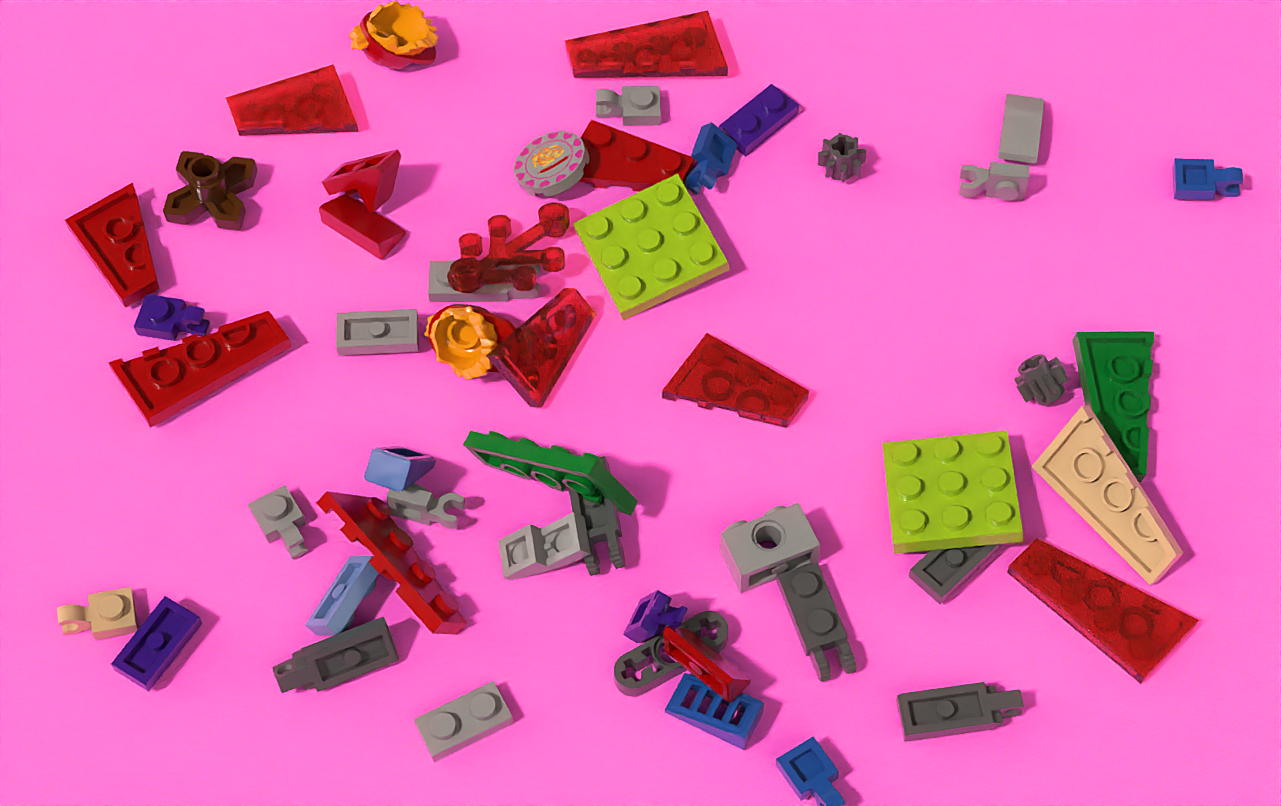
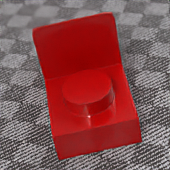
(369, 176)

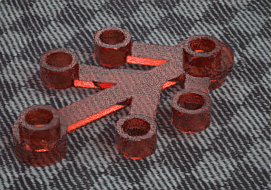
(471, 274)

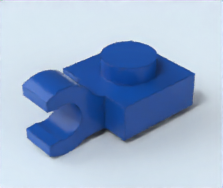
(714, 156)
(1200, 180)
(810, 773)

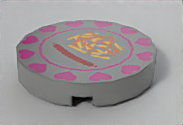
(551, 163)

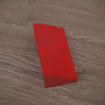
(361, 227)
(704, 663)

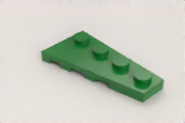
(1115, 384)
(552, 467)

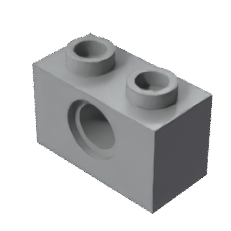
(755, 565)

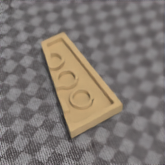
(1103, 490)

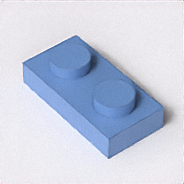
(342, 598)

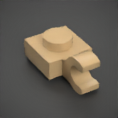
(108, 614)

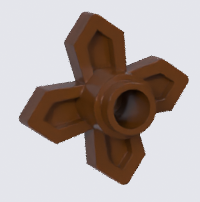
(211, 189)

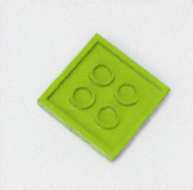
(651, 246)
(952, 492)

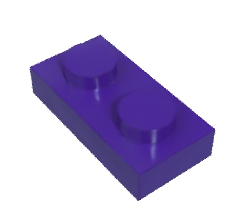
(759, 119)
(156, 643)

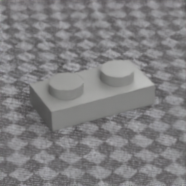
(377, 332)
(463, 721)

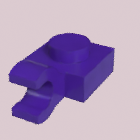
(166, 316)
(652, 616)

